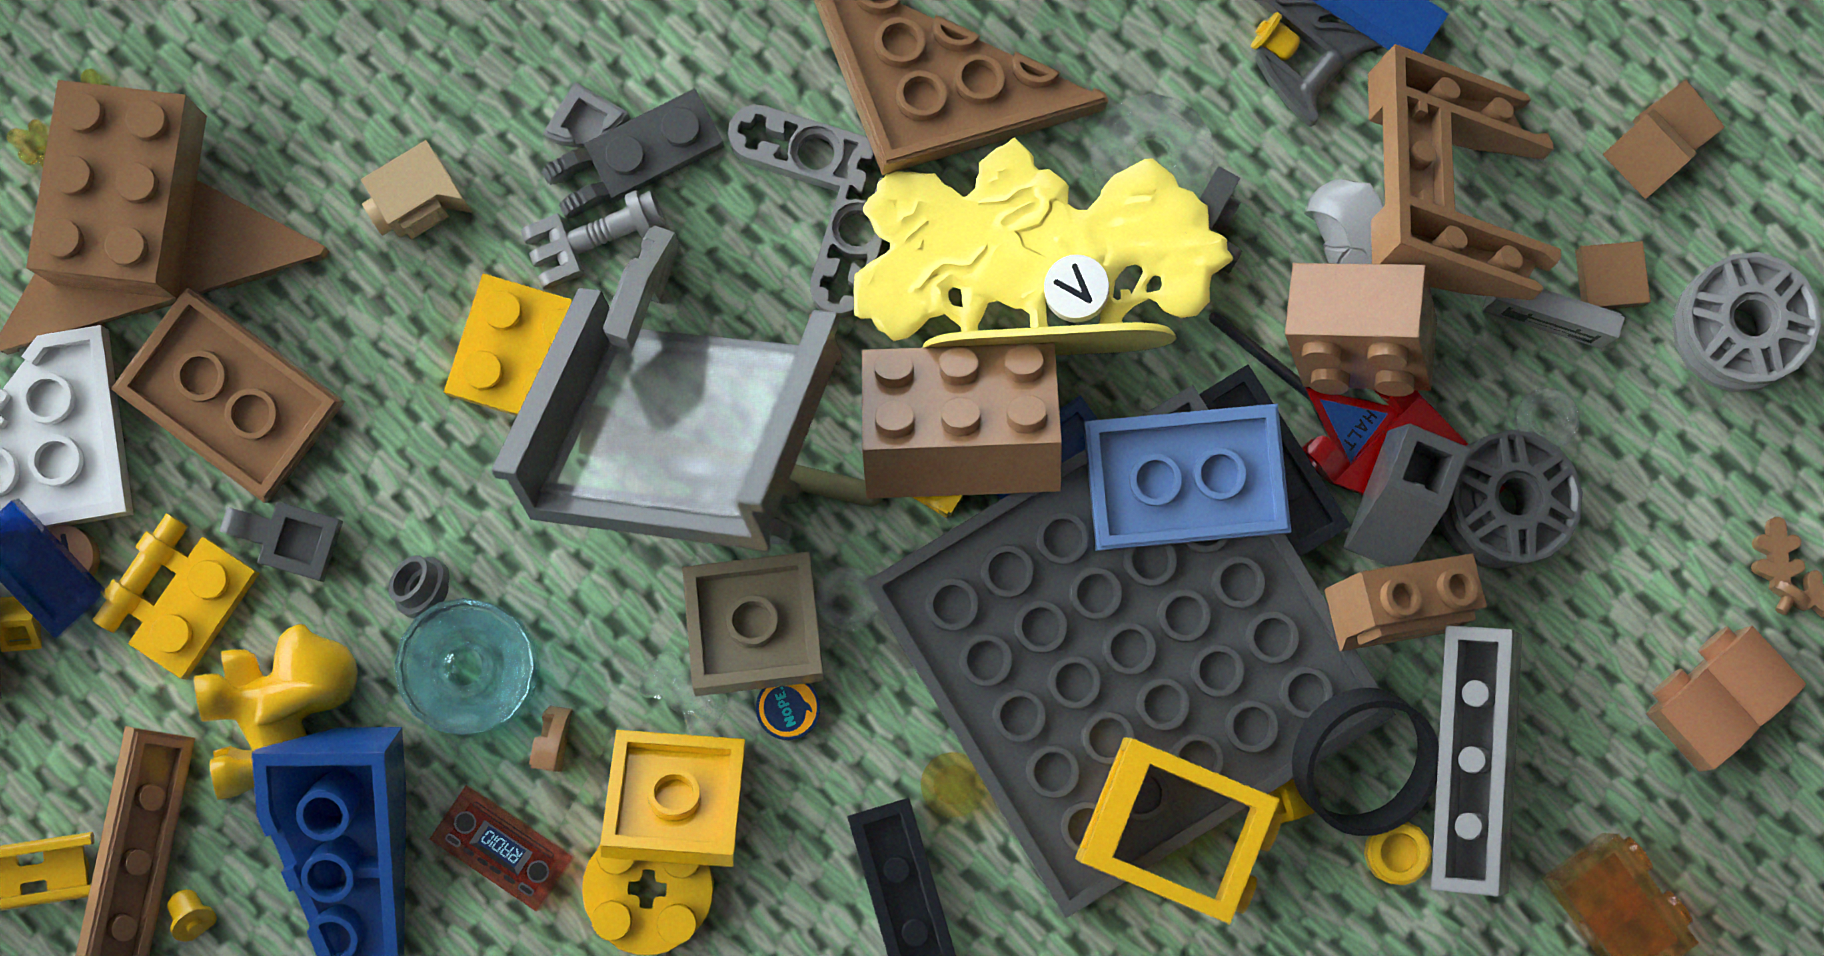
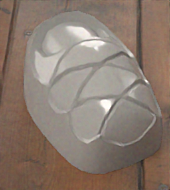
(1344, 219)

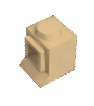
(411, 193)

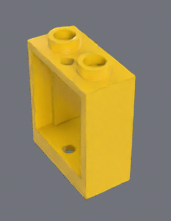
(1115, 807)

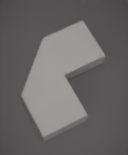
(639, 285)

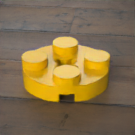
(646, 931)

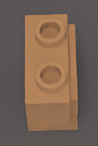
(1405, 601)

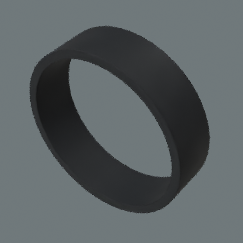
(1406, 802)

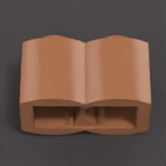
(1724, 696)

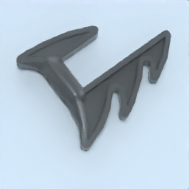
(1335, 42)

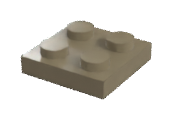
(752, 624)

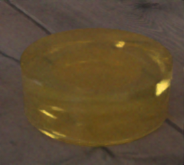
(951, 785)

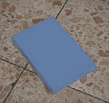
(1186, 477)

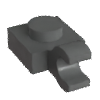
(291, 540)

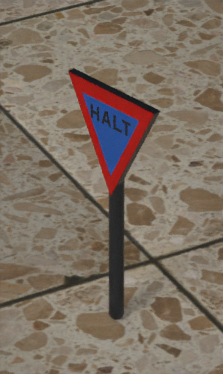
(1346, 420)

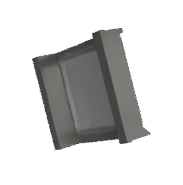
(669, 436)

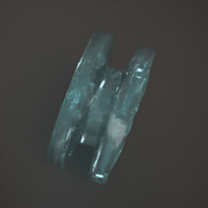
(428, 661)

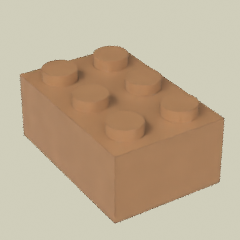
(117, 189)
(960, 420)

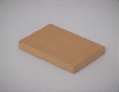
(227, 395)

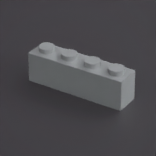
(1476, 760)

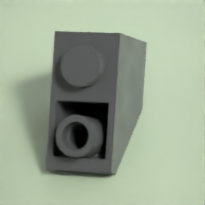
(1405, 495)

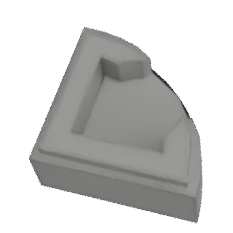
(583, 118)

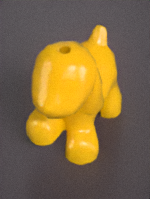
(306, 678)

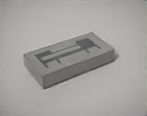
(1561, 317)

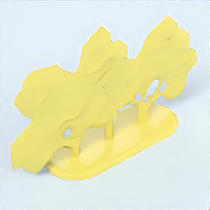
(1010, 235)

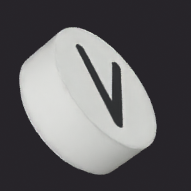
(1076, 288)

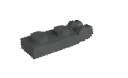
(638, 153)

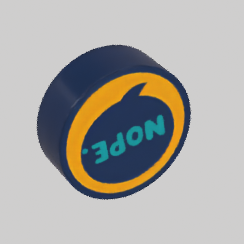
(788, 710)

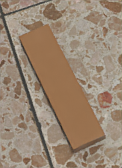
(136, 844)

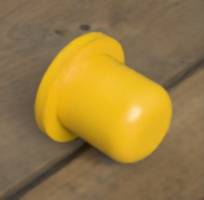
(1276, 38)
(189, 915)

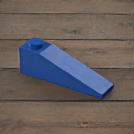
(340, 833)

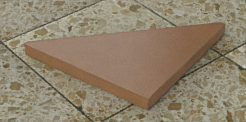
(936, 87)
(223, 249)

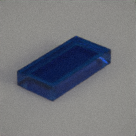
(43, 571)

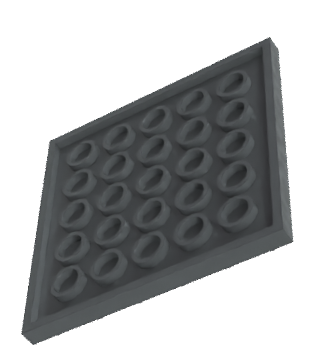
(1067, 649)

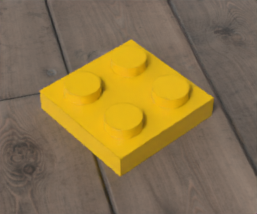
(504, 343)
(673, 798)

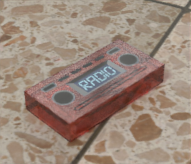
(502, 847)

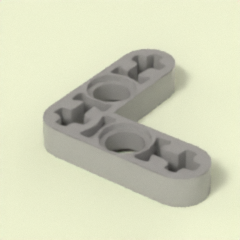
(840, 176)

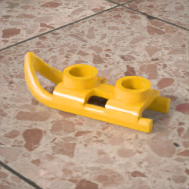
(63, 869)

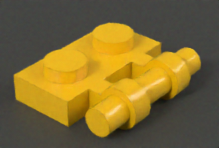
(192, 606)

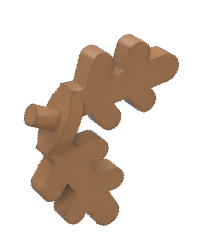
(1779, 570)

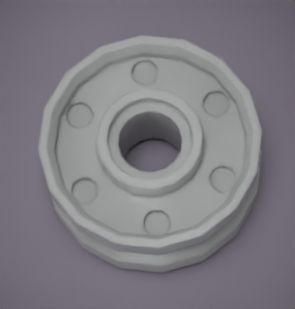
(1775, 298)

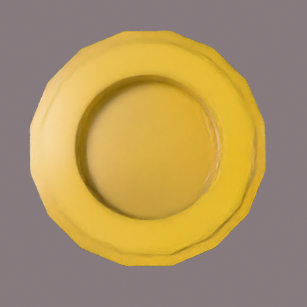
(1399, 854)

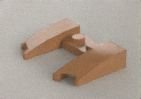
(1423, 114)

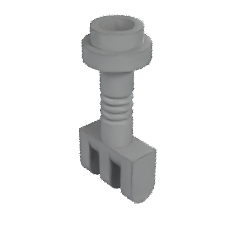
(566, 245)

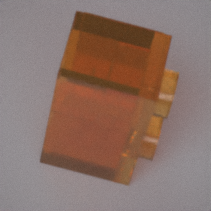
(1617, 901)

